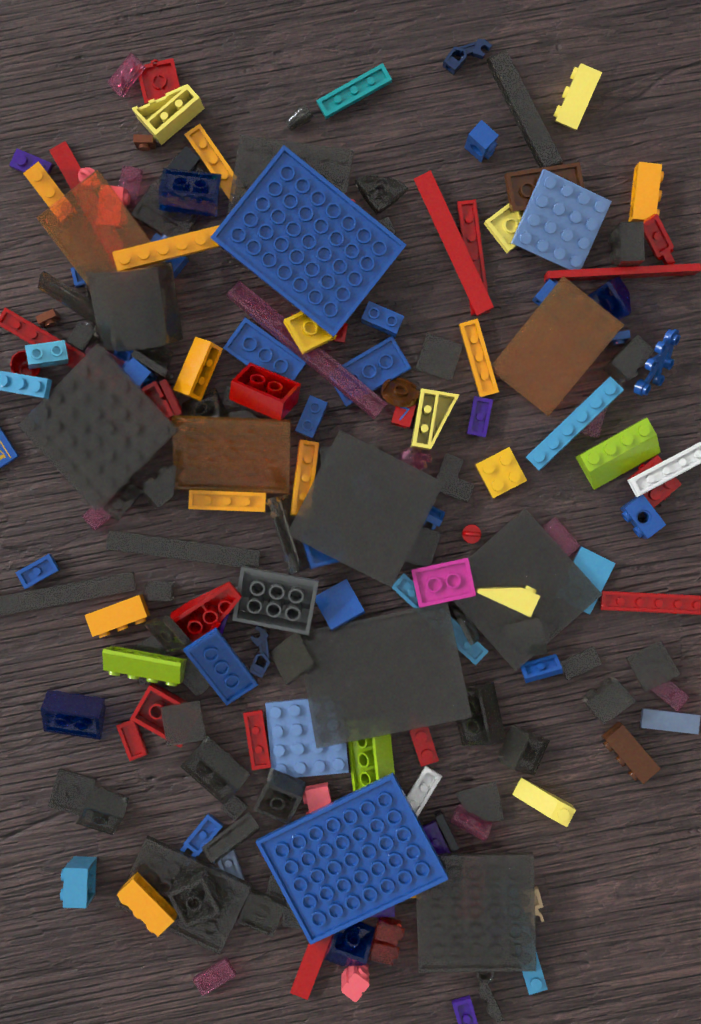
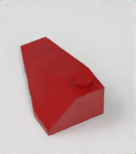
(206, 611)

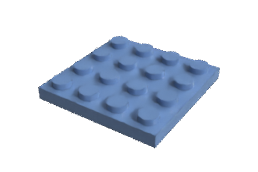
(560, 221)
(294, 745)

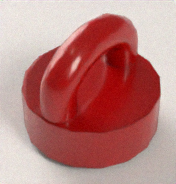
(471, 534)

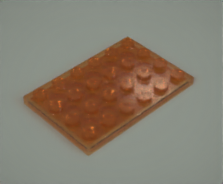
(92, 225)
(556, 346)
(232, 454)

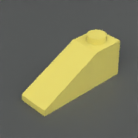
(513, 597)
(544, 802)

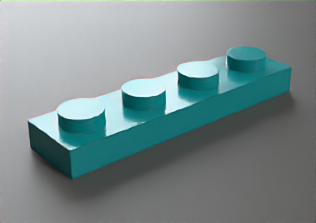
(354, 91)

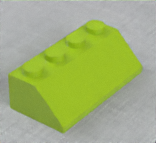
(619, 453)
(144, 664)
(370, 760)

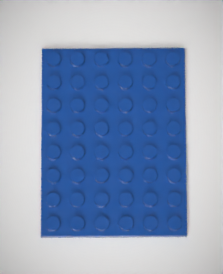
(308, 241)
(352, 859)

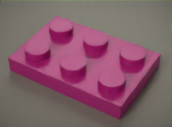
(443, 582)

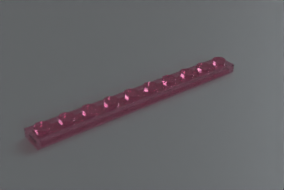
(316, 358)

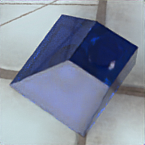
(613, 298)
(351, 945)

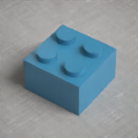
(79, 882)

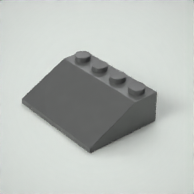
(275, 600)

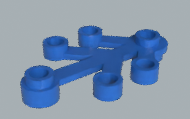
(658, 362)

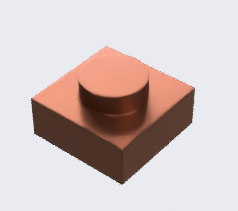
(144, 142)
(48, 318)

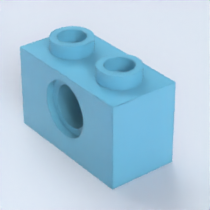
(46, 354)

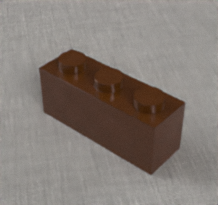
(630, 753)

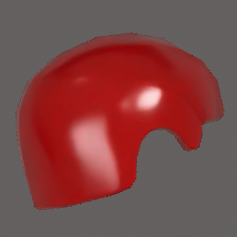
(20, 365)

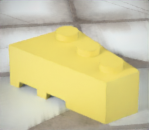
(577, 96)
(170, 113)
(430, 416)

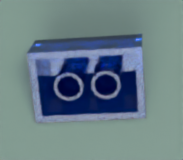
(189, 192)
(73, 714)

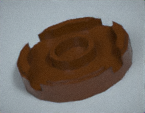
(400, 392)

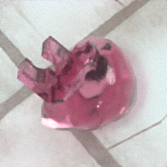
(415, 457)

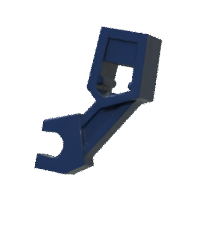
(474, 49)
(262, 642)

